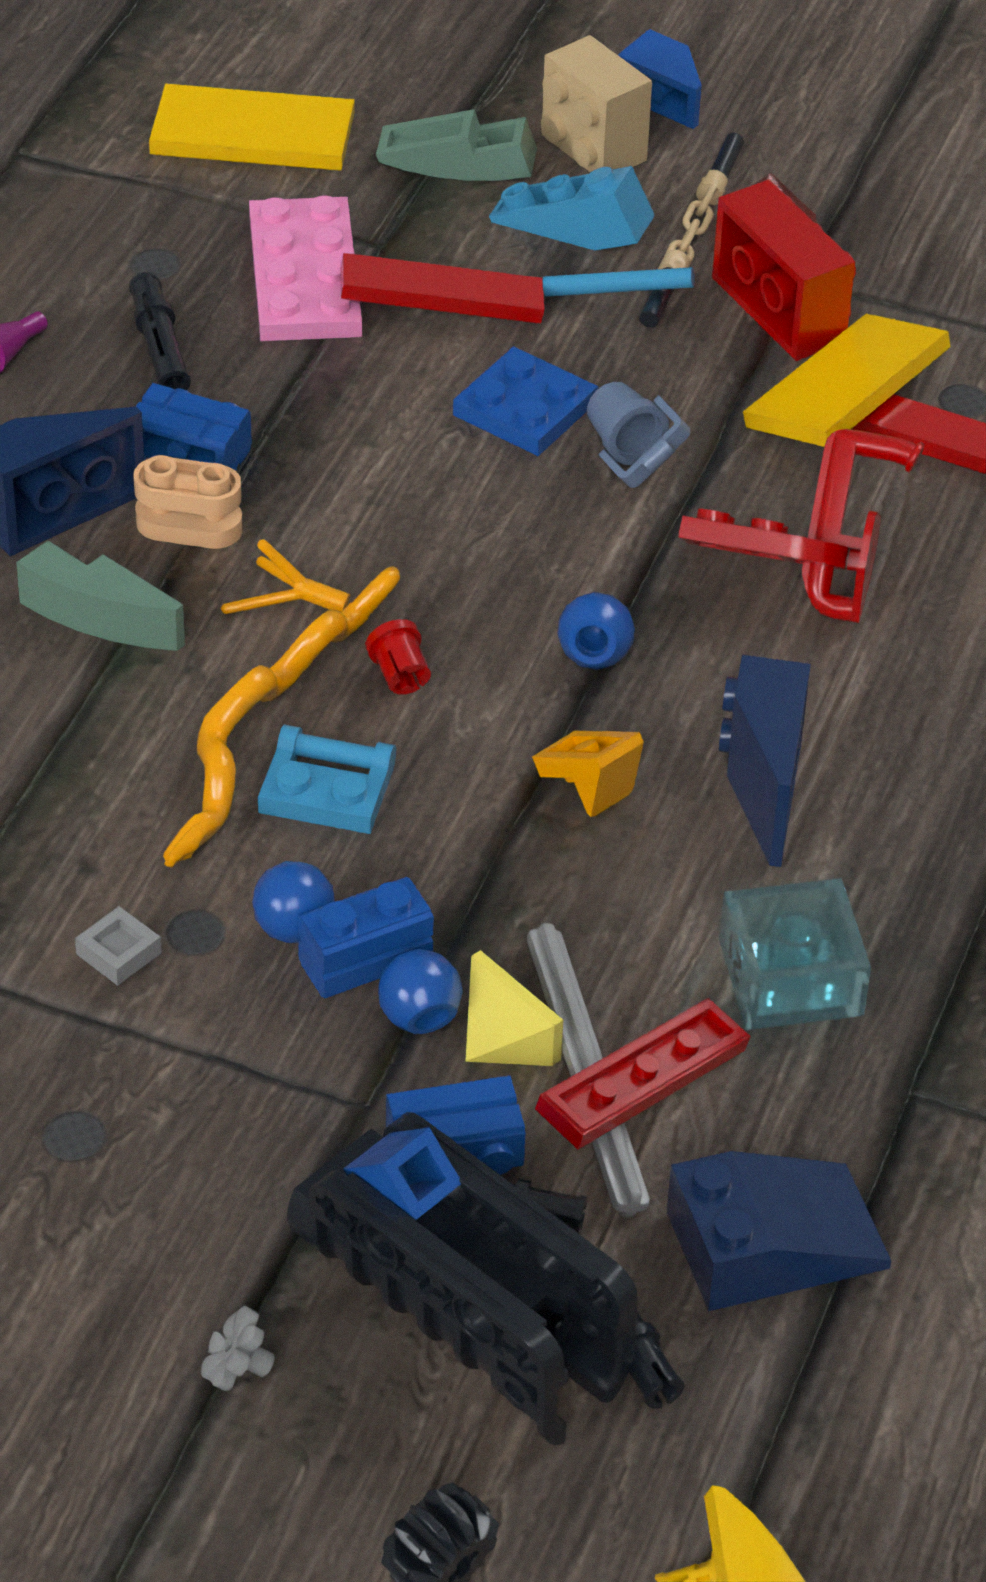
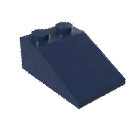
(65, 471)
(765, 743)
(770, 1225)

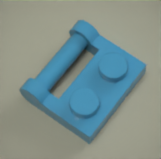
(326, 793)

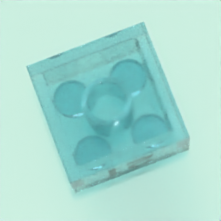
(794, 953)

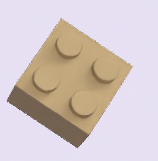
(595, 106)

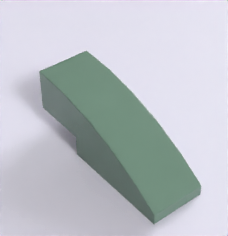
(460, 147)
(99, 599)

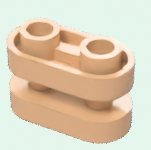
(188, 502)

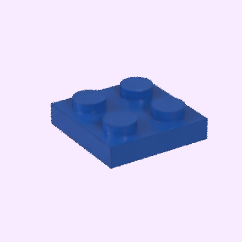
(524, 401)

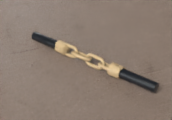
(707, 192)

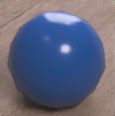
(596, 625)
(286, 893)
(422, 988)

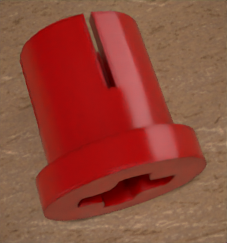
(399, 655)

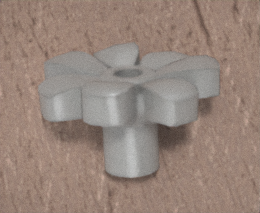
(236, 1350)

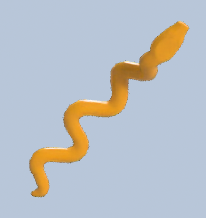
(263, 685)

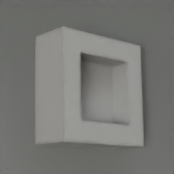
(118, 945)

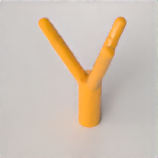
(302, 587)

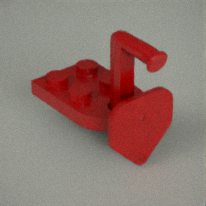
(825, 545)

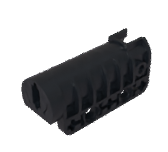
(482, 1274)

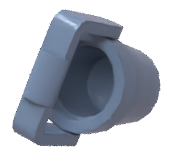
(634, 431)

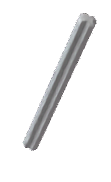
(580, 1051)

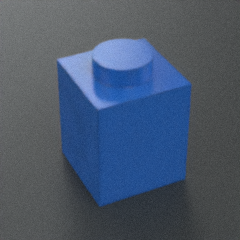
(407, 1170)

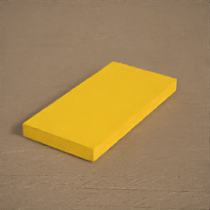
(252, 127)
(846, 379)

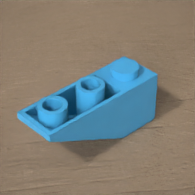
(582, 210)

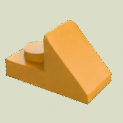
(598, 764)

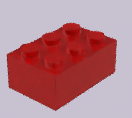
(782, 268)

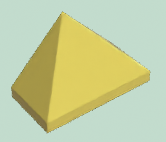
(508, 1020)

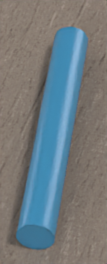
(619, 281)

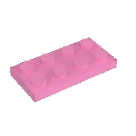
(298, 268)

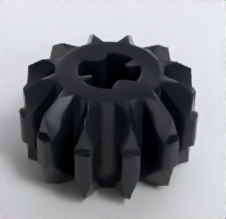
(441, 1538)

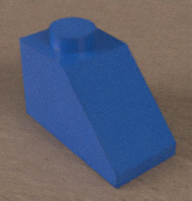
(673, 76)

